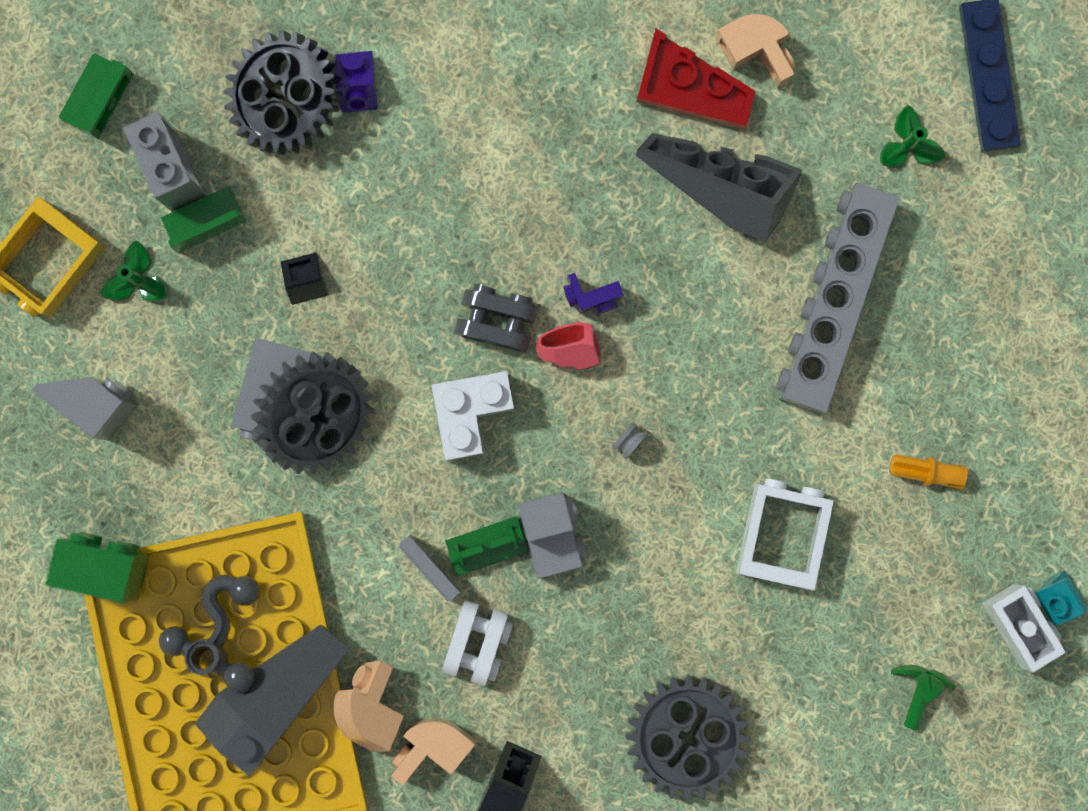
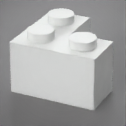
(460, 404)

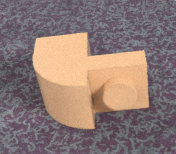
(754, 37)
(361, 714)
(437, 739)

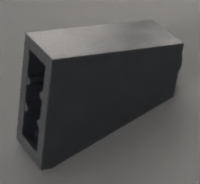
(510, 780)

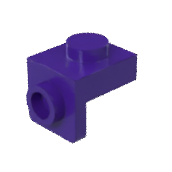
(356, 81)
(600, 299)

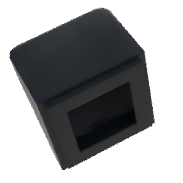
(303, 278)

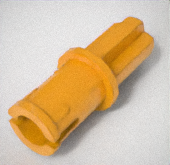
(929, 471)

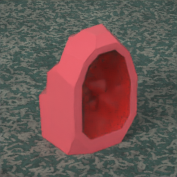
(570, 346)

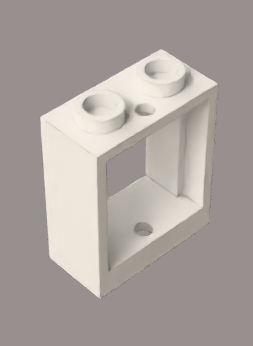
(778, 490)

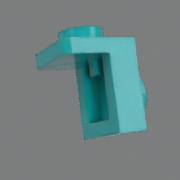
(1061, 599)

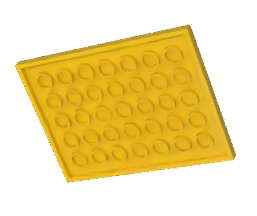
(158, 699)

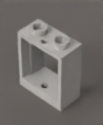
(161, 161)

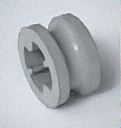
(629, 440)

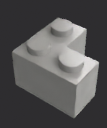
(551, 534)

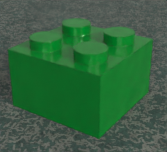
(97, 569)

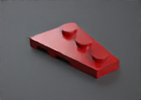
(691, 87)

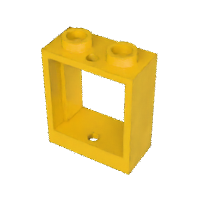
(20, 235)

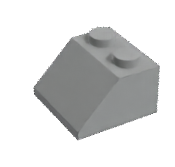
(90, 404)

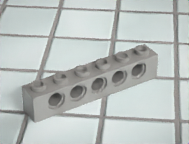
(877, 211)

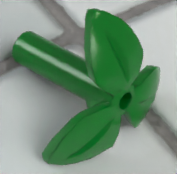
(914, 139)
(130, 275)
(928, 689)

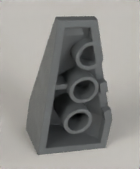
(736, 191)
(252, 722)

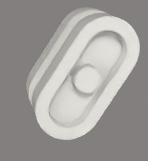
(496, 631)

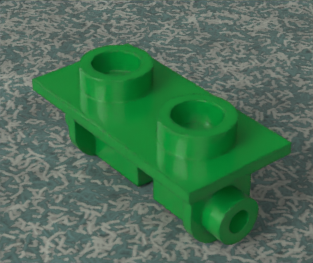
(486, 546)

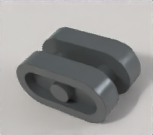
(483, 301)

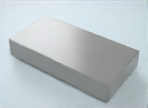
(429, 568)

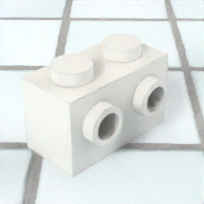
(1024, 627)

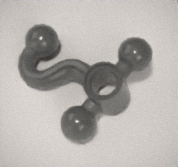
(175, 640)

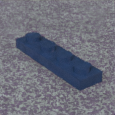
(989, 75)

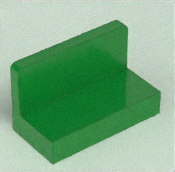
(96, 95)
(203, 219)

